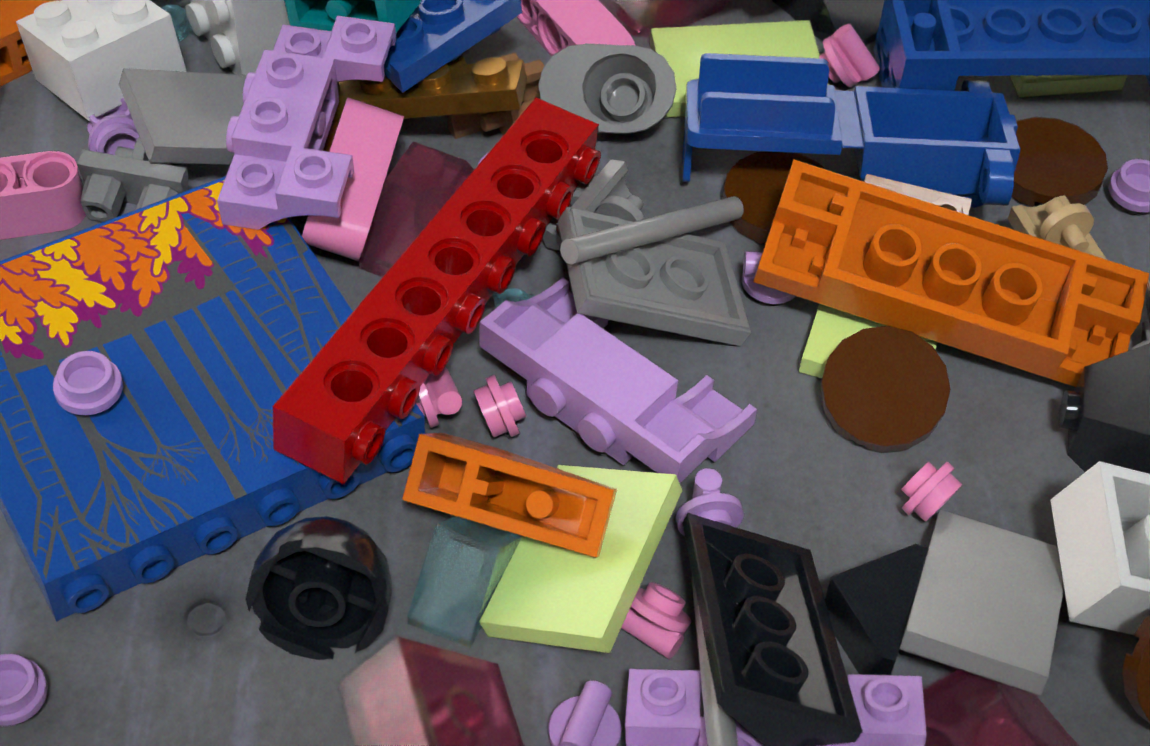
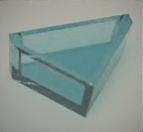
(460, 578)

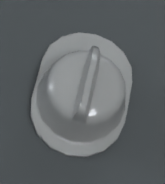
(611, 85)

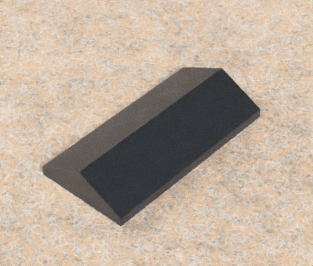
(769, 637)

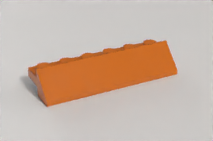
(948, 276)

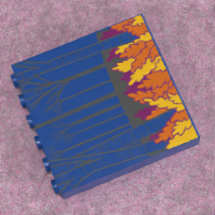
(206, 343)

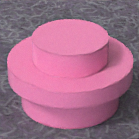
(500, 407)
(930, 490)

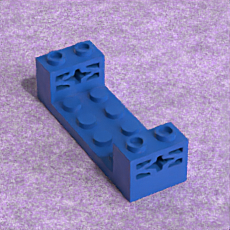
(938, 40)

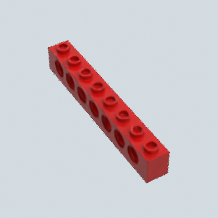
(434, 293)

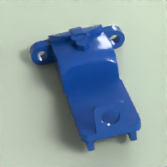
(914, 136)

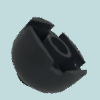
(320, 588)

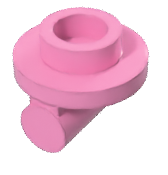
(848, 57)
(438, 396)
(658, 619)

